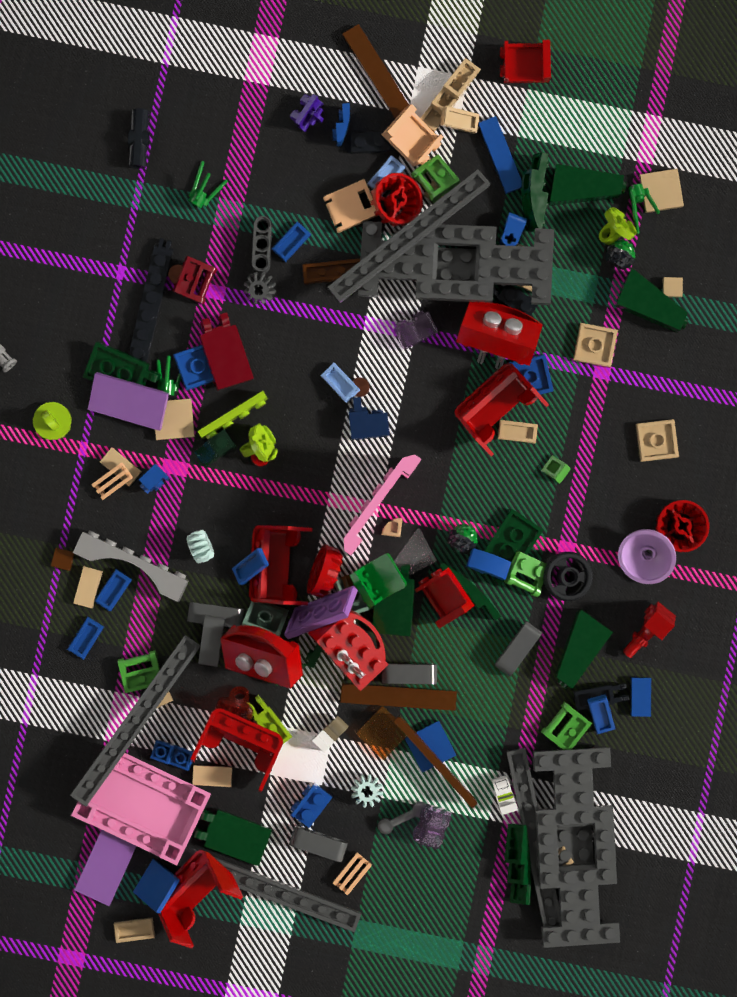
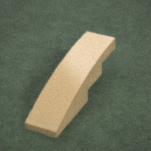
(450, 93)

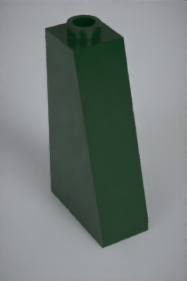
(583, 185)
(648, 302)
(582, 646)

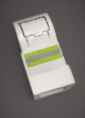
(504, 795)

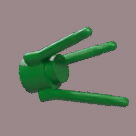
(637, 196)
(197, 197)
(165, 384)

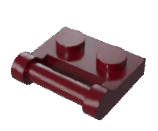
(189, 278)

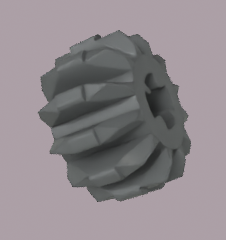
(256, 281)

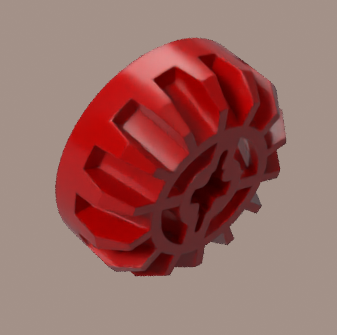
(404, 195)
(697, 516)
(324, 571)

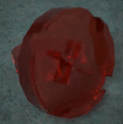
(237, 706)

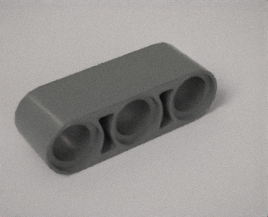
(259, 235)
(232, 616)
(211, 641)
(518, 649)
(409, 674)
(318, 843)

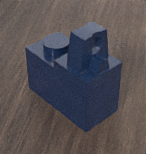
(367, 425)

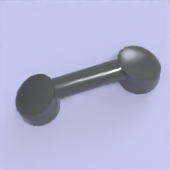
(386, 825)

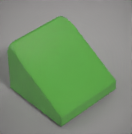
(556, 469)

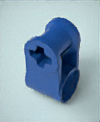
(513, 229)

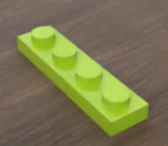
(227, 420)

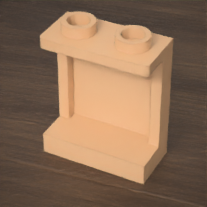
(412, 137)

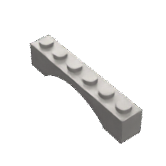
(167, 583)

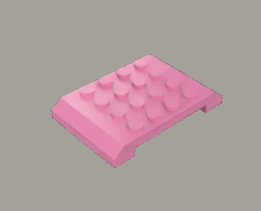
(404, 468)
(146, 808)

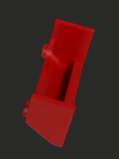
(493, 401)
(272, 582)
(244, 733)
(197, 879)

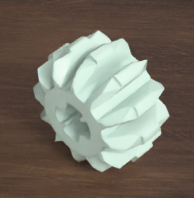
(200, 546)
(367, 798)

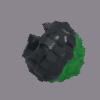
(621, 253)
(463, 538)

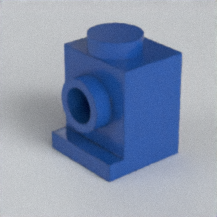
(153, 479)

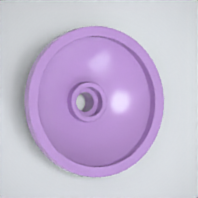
(641, 565)

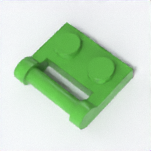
(440, 173)
(529, 567)
(141, 678)
(571, 732)

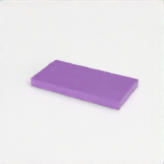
(128, 401)
(321, 612)
(105, 868)

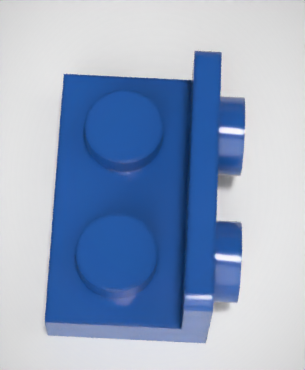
(311, 804)

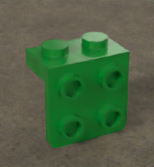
(378, 580)

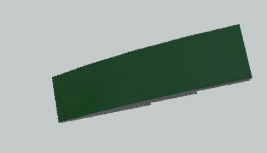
(474, 593)
(519, 861)

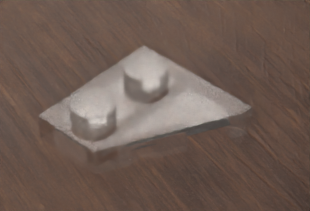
(415, 553)

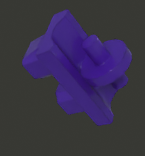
(309, 114)

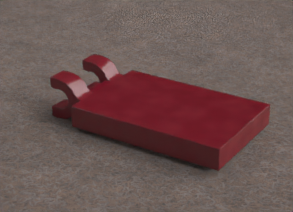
(225, 353)

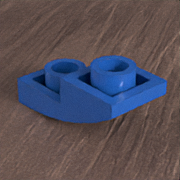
(341, 128)
(488, 563)
(172, 754)

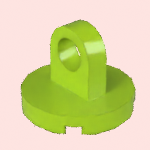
(616, 226)
(52, 421)
(260, 443)

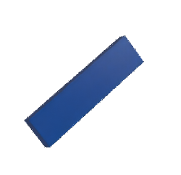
(500, 155)

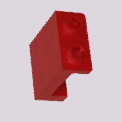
(526, 62)
(445, 595)

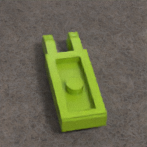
(269, 720)

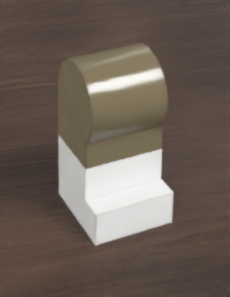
(330, 733)

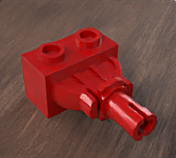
(657, 622)

